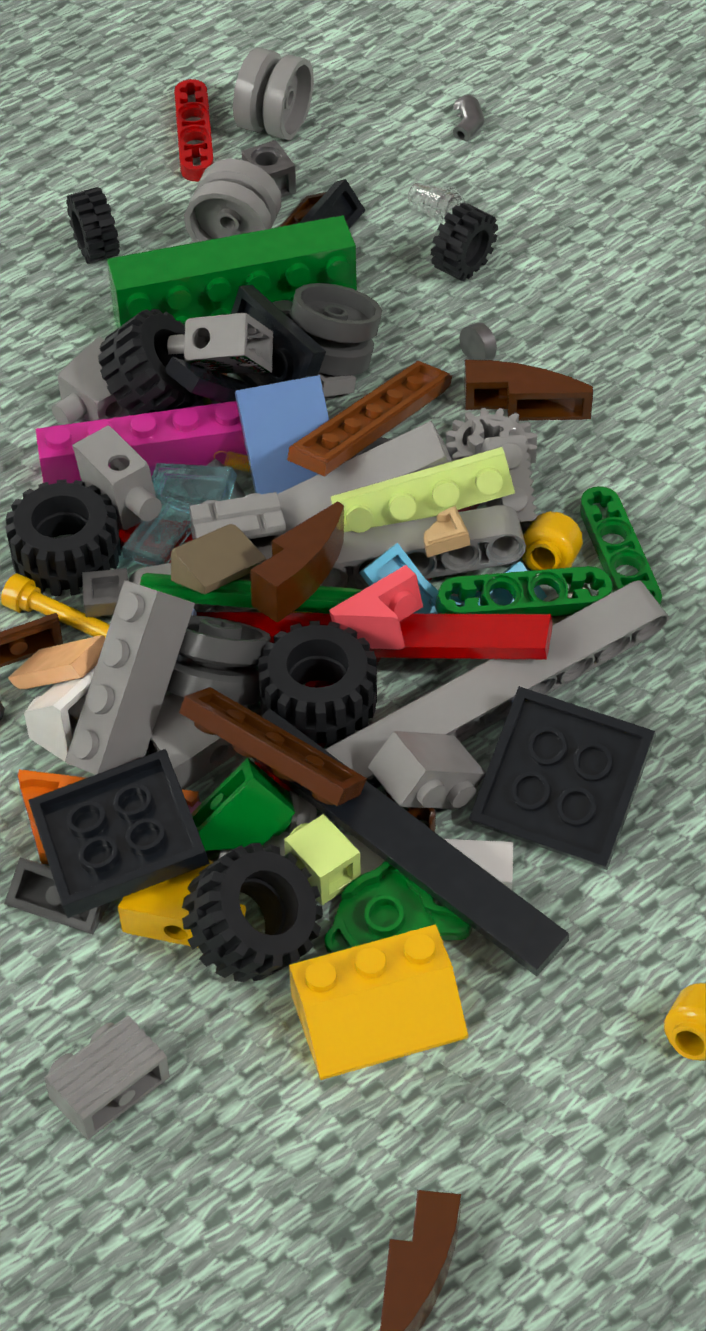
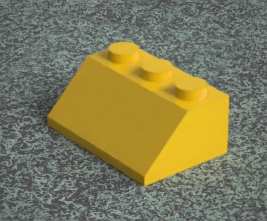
(377, 1001)

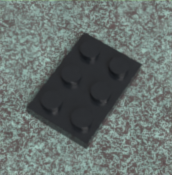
(294, 351)

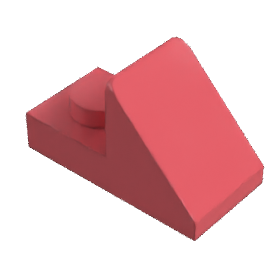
(379, 609)

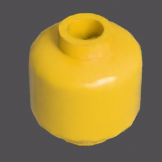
(552, 542)
(687, 1022)

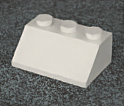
(55, 714)

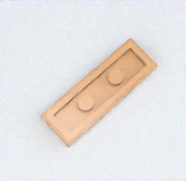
(58, 663)

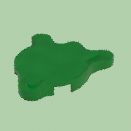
(387, 905)

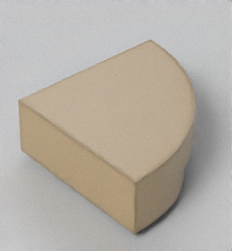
(446, 533)

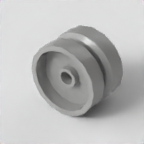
(273, 93)
(232, 201)

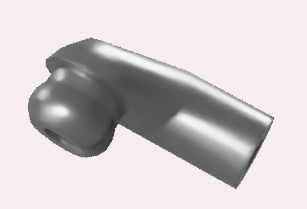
(472, 117)

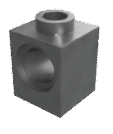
(275, 163)

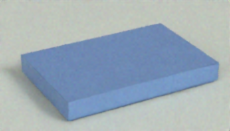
(273, 421)

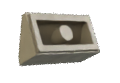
(214, 559)

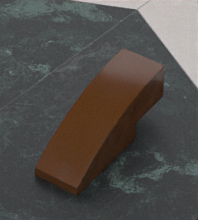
(525, 391)
(298, 563)
(420, 1266)

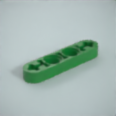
(614, 555)
(522, 587)

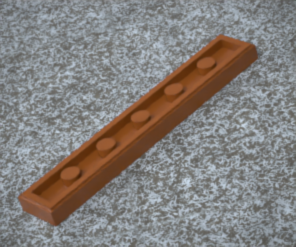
(369, 418)

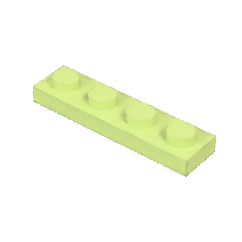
(428, 492)

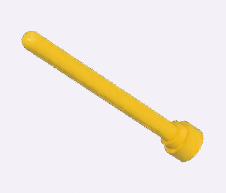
(22, 594)

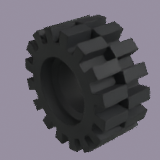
(93, 225)
(464, 241)

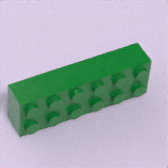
(206, 275)

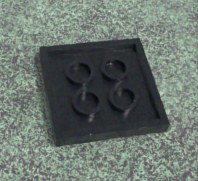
(562, 777)
(117, 833)

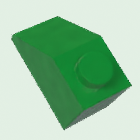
(243, 810)

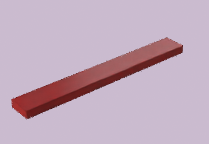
(438, 634)

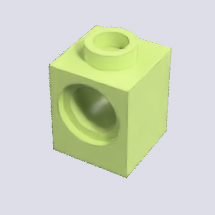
(326, 855)

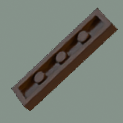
(282, 751)

